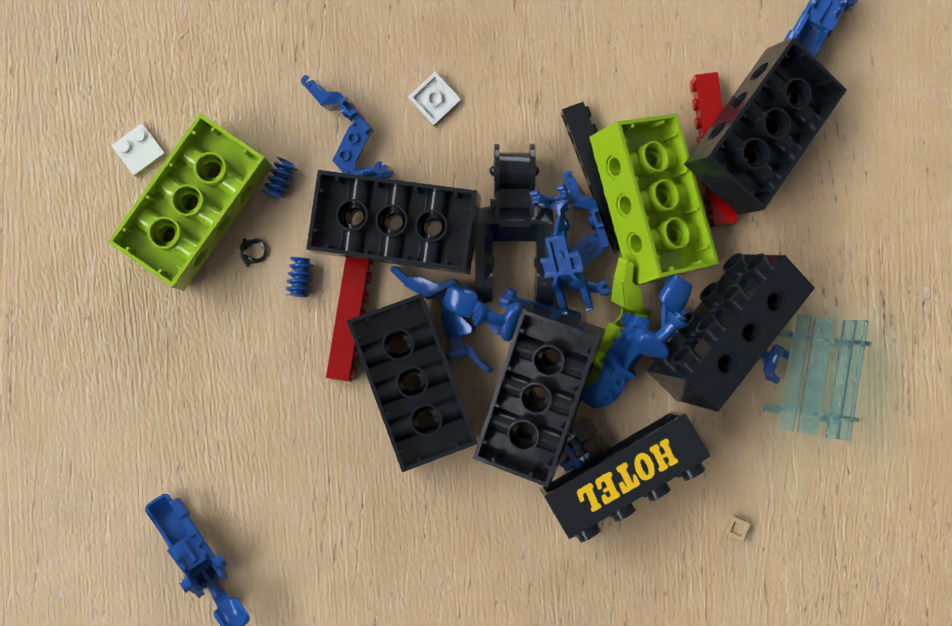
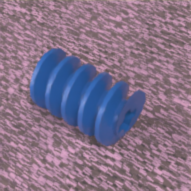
(279, 179)
(299, 277)

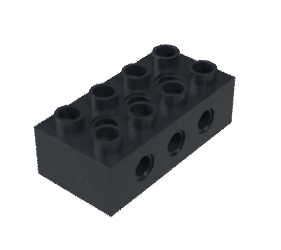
(765, 127)
(382, 199)
(731, 329)
(437, 387)
(515, 403)

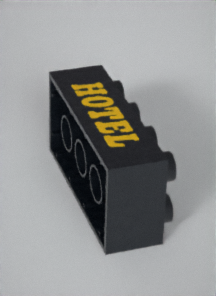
(624, 474)

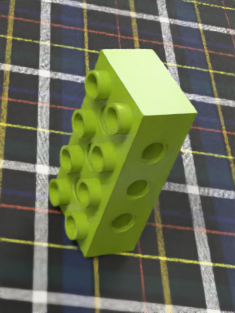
(653, 198)
(167, 199)

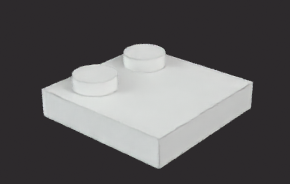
(434, 98)
(138, 149)

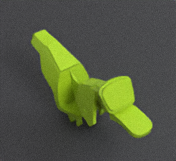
(630, 300)

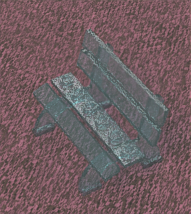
(845, 383)

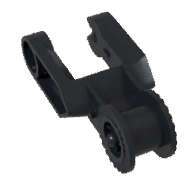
(513, 219)

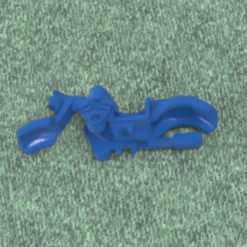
(818, 23)
(465, 303)
(638, 341)
(195, 558)

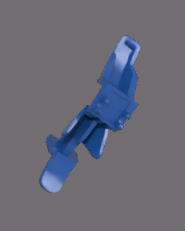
(454, 325)

